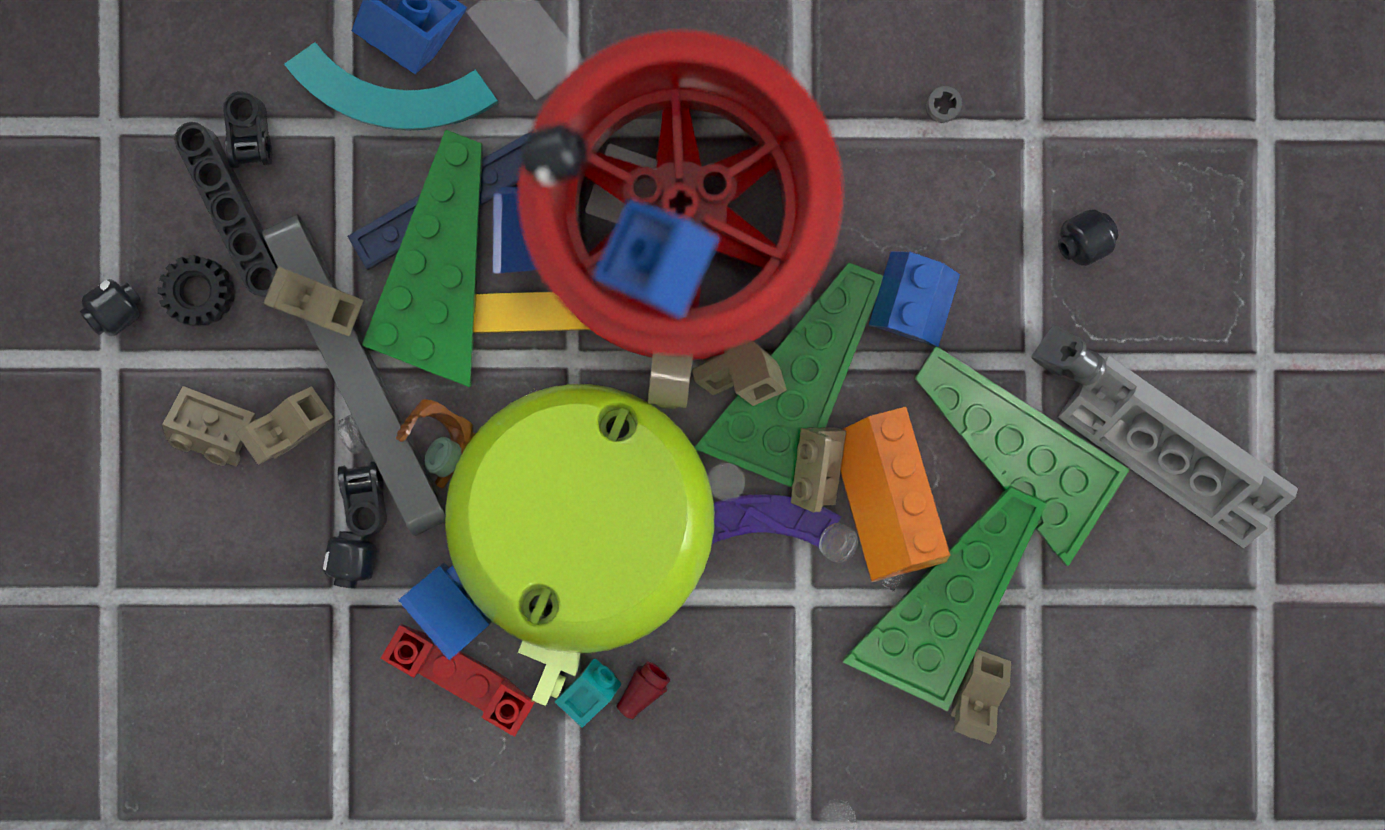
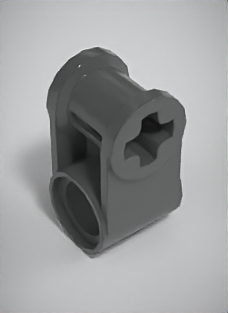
(1068, 356)

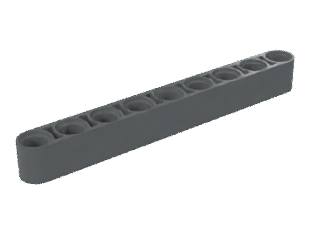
(362, 388)

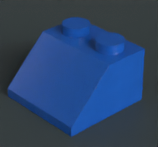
(408, 29)
(509, 242)
(656, 257)
(914, 297)
(445, 610)

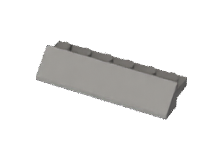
(1178, 453)

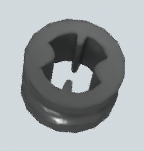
(951, 113)

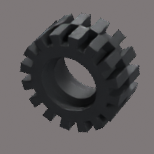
(173, 290)

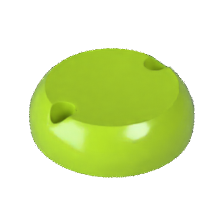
(580, 516)

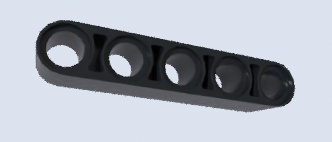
(218, 196)

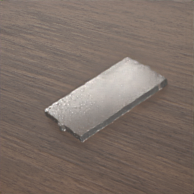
(527, 42)

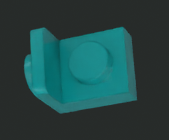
(589, 693)

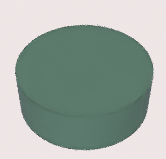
(442, 456)

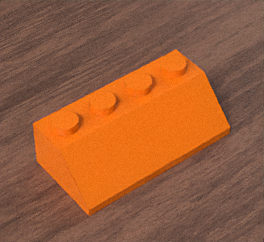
(891, 496)

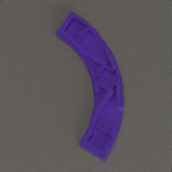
(769, 514)

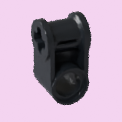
(247, 133)
(362, 495)

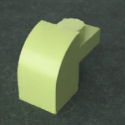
(550, 681)

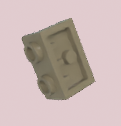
(206, 426)
(818, 467)

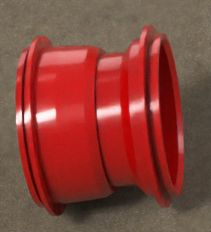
(674, 75)

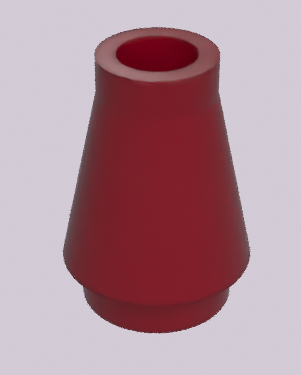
(643, 689)

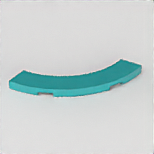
(390, 107)

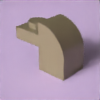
(313, 301)
(745, 367)
(670, 380)
(285, 426)
(980, 696)

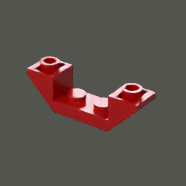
(461, 675)

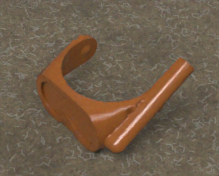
(457, 426)

